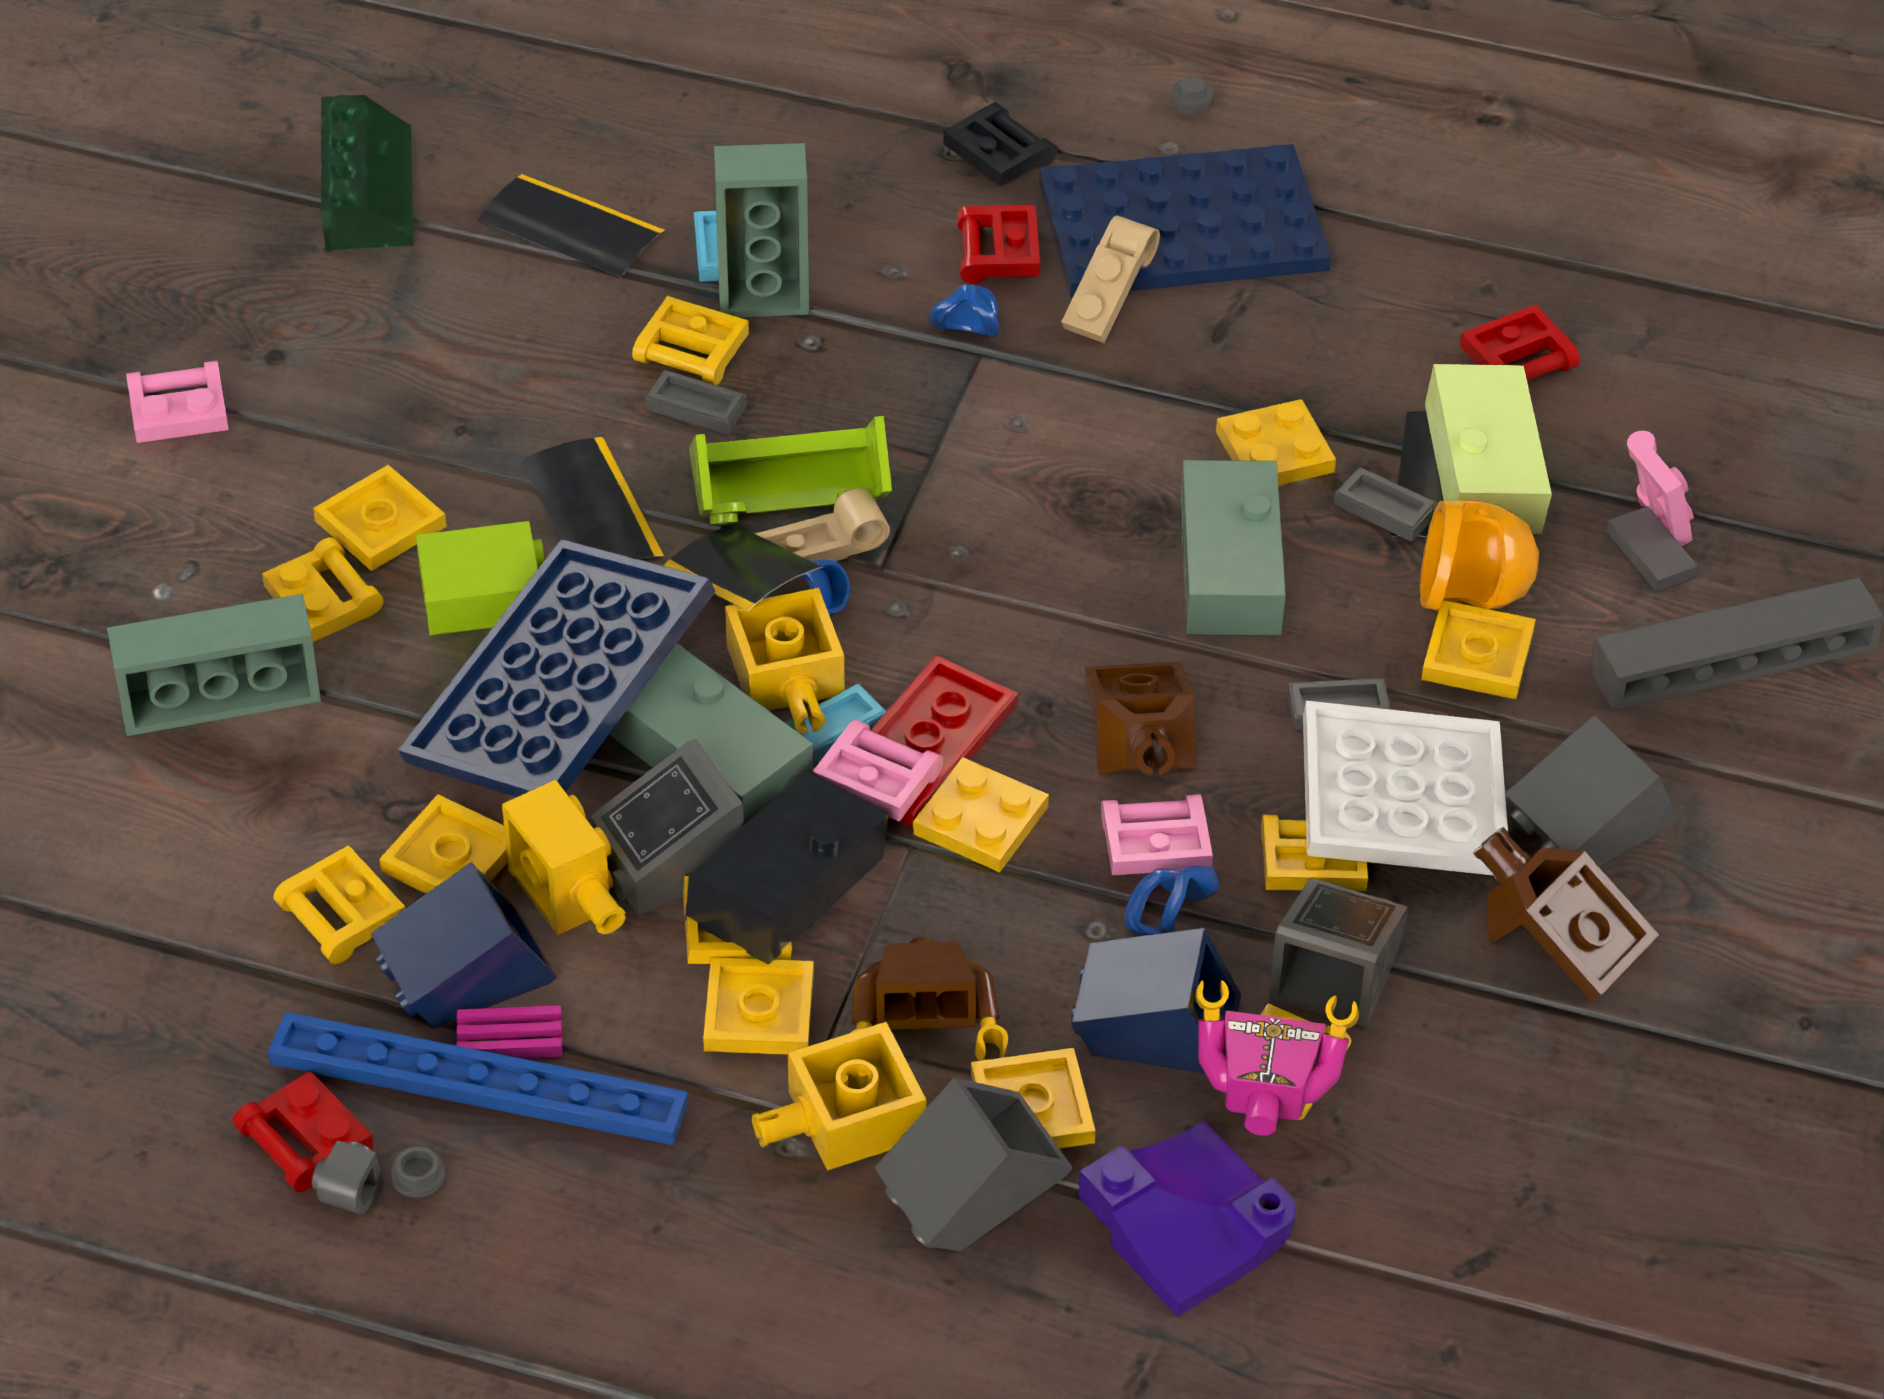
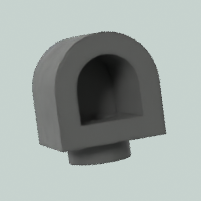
(348, 1177)

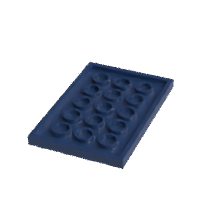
(1214, 211)
(557, 670)

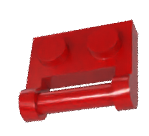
(1013, 242)
(1518, 337)
(311, 1117)

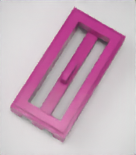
(510, 1026)

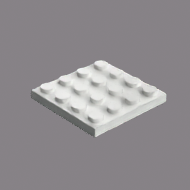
(1401, 786)

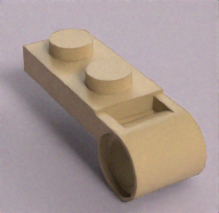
(1109, 277)
(850, 530)

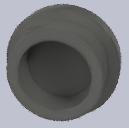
(1192, 95)
(417, 1172)

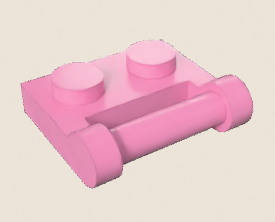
(178, 412)
(1661, 487)
(873, 777)
(1156, 835)

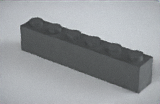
(1736, 643)

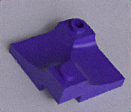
(1187, 1214)

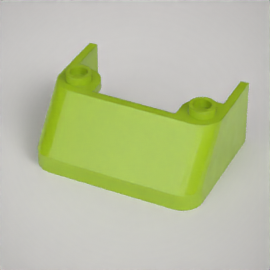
(788, 471)

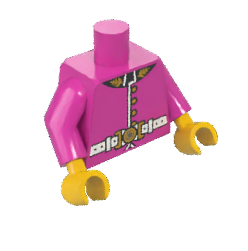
(1270, 1062)

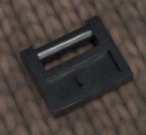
(998, 144)

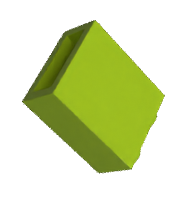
(475, 574)

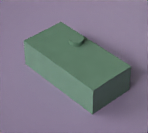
(762, 229)
(1232, 548)
(214, 664)
(741, 737)

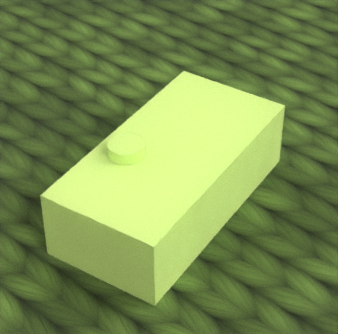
(1488, 439)

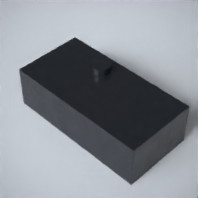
(786, 866)

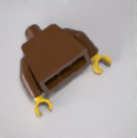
(929, 987)

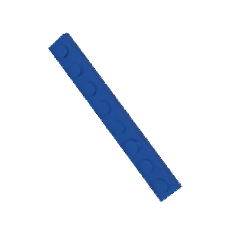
(479, 1078)

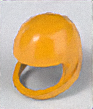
(1477, 556)

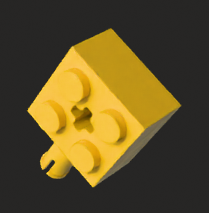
(787, 654)
(560, 860)
(848, 1096)

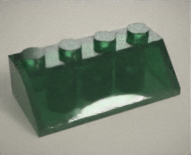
(365, 175)

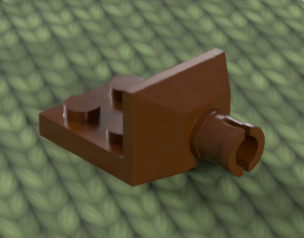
(1142, 717)
(1566, 908)

